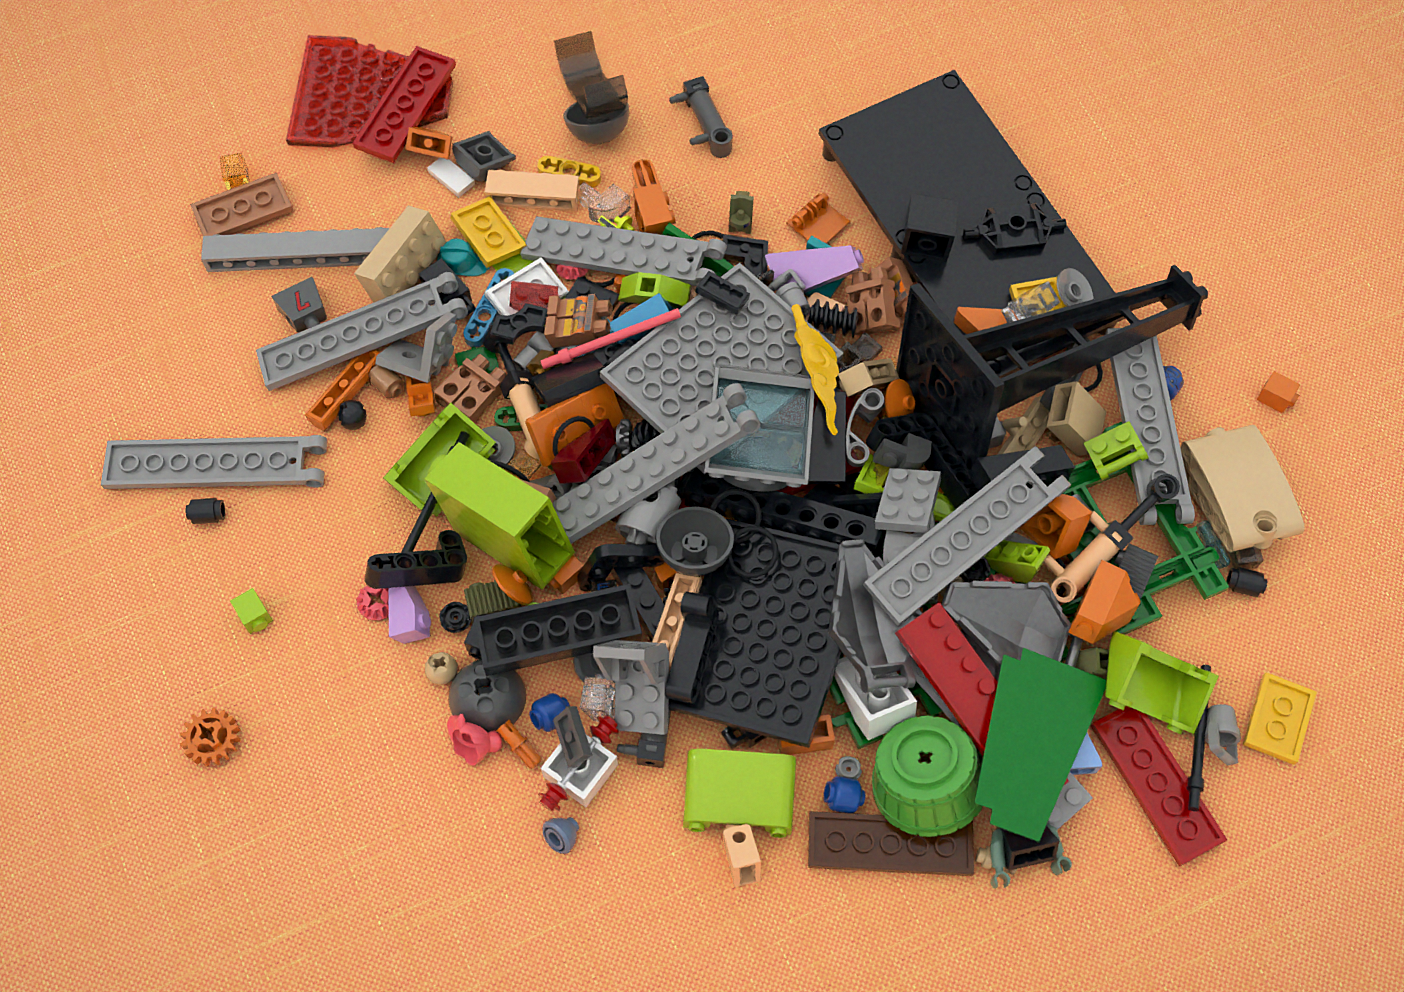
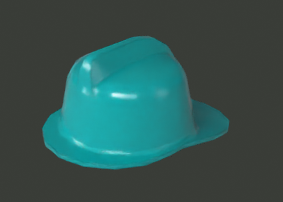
(461, 258)

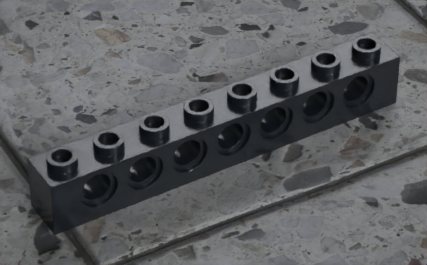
(785, 512)

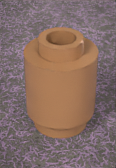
(386, 381)

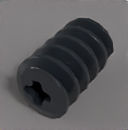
(833, 318)

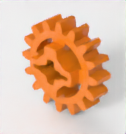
(200, 743)

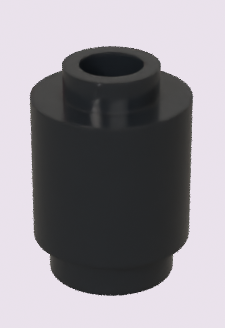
(205, 510)
(1246, 581)

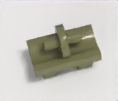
(741, 212)

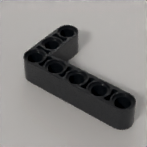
(943, 457)

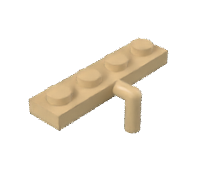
(1027, 429)

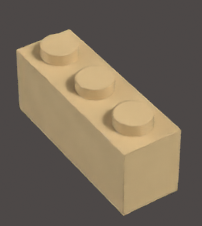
(867, 375)

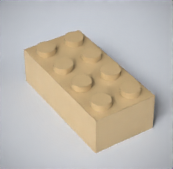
(401, 254)

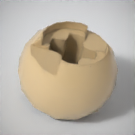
(441, 668)

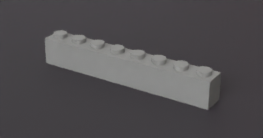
(289, 249)

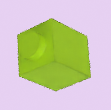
(251, 611)

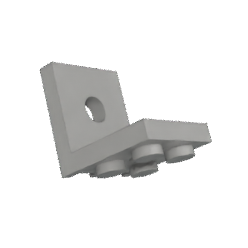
(422, 361)

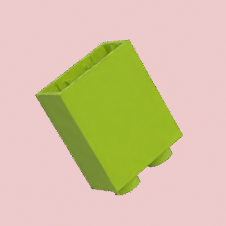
(500, 514)

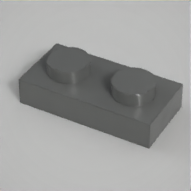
(572, 737)

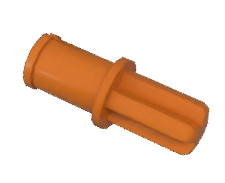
(519, 744)

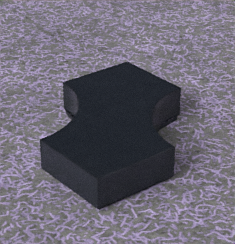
(510, 327)

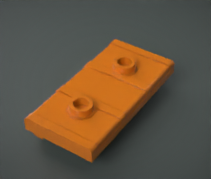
(593, 404)

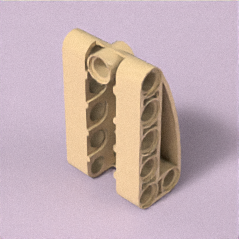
(1241, 488)

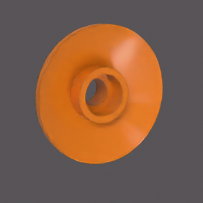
(899, 399)
(513, 584)

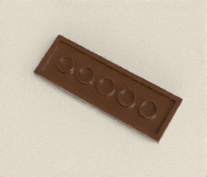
(876, 845)

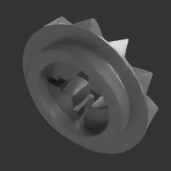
(623, 437)

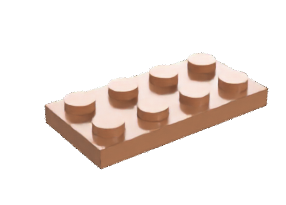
(242, 207)

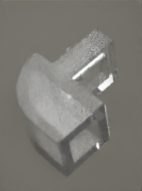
(609, 204)
(1031, 303)

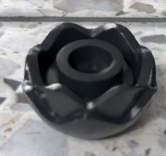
(980, 573)
(452, 610)

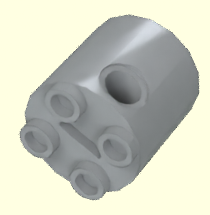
(642, 520)

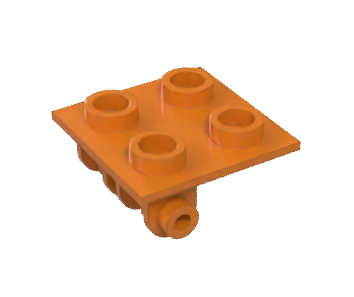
(818, 220)

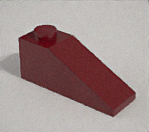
(582, 455)

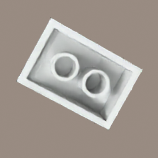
(877, 710)

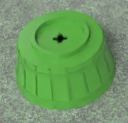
(926, 796)

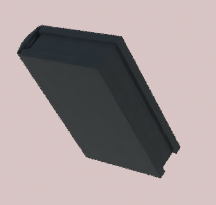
(568, 379)

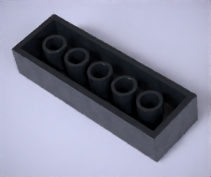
(556, 629)

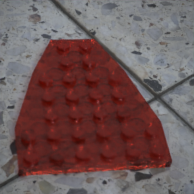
(341, 89)

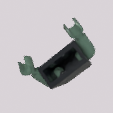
(1017, 851)

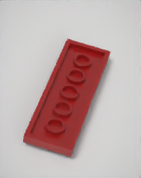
(404, 104)
(1157, 783)

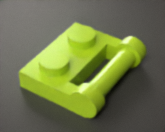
(1112, 444)

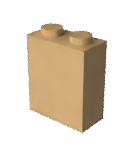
(1075, 416)

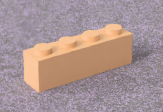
(533, 190)

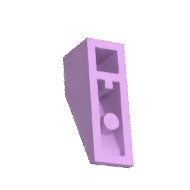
(407, 615)

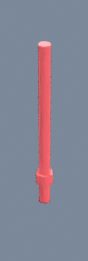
(565, 356)

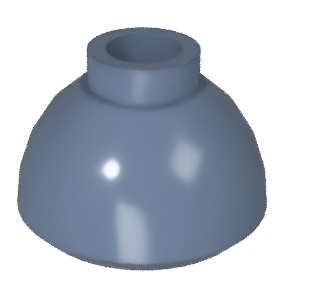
(560, 834)

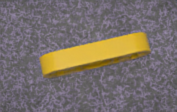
(563, 164)

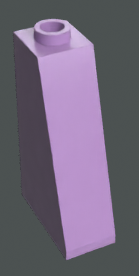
(817, 266)

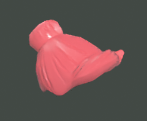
(472, 740)

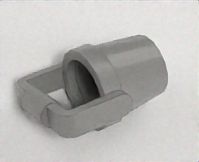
(792, 292)
(1223, 732)

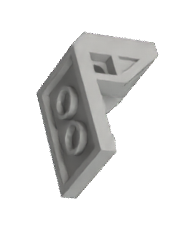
(640, 683)

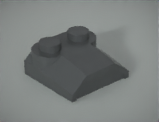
(481, 154)

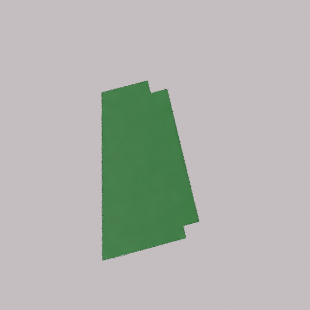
(1034, 739)

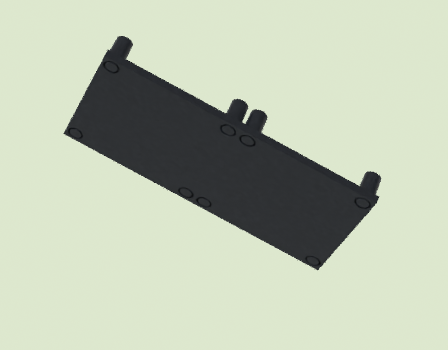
(947, 147)

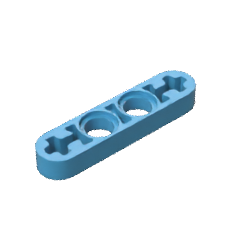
(484, 306)

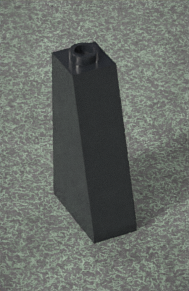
(828, 450)

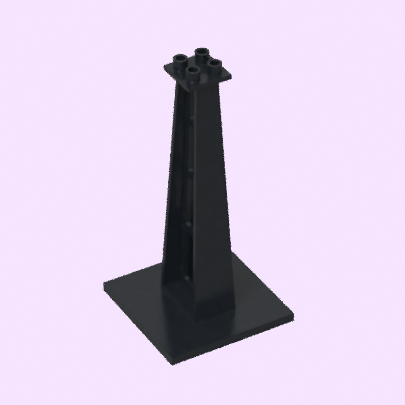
(965, 394)

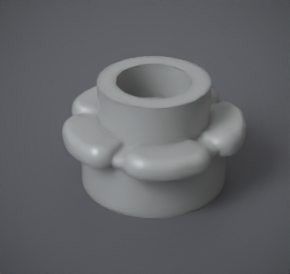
(851, 762)

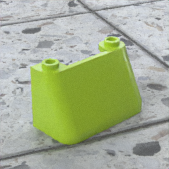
(411, 469)
(1157, 683)
(739, 790)

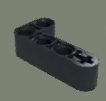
(419, 567)
(693, 648)

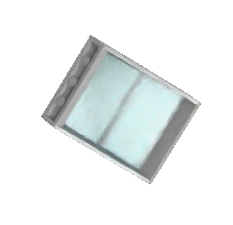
(783, 440)

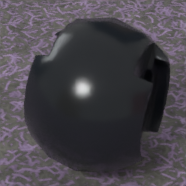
(352, 415)

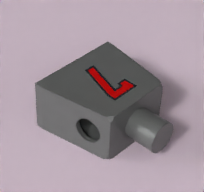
(301, 305)

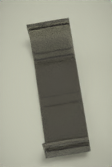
(586, 79)

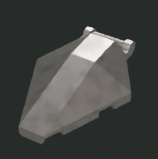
(1011, 617)
(862, 625)

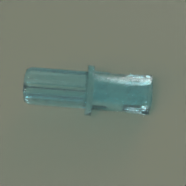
(1210, 539)

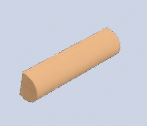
(671, 620)

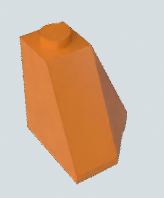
(1105, 604)

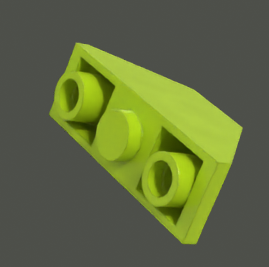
(643, 286)
(1017, 559)

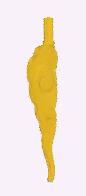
(820, 363)

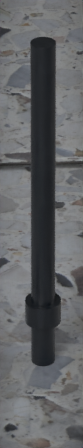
(428, 508)
(1195, 782)

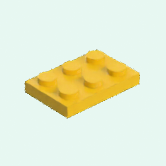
(488, 231)
(1279, 718)

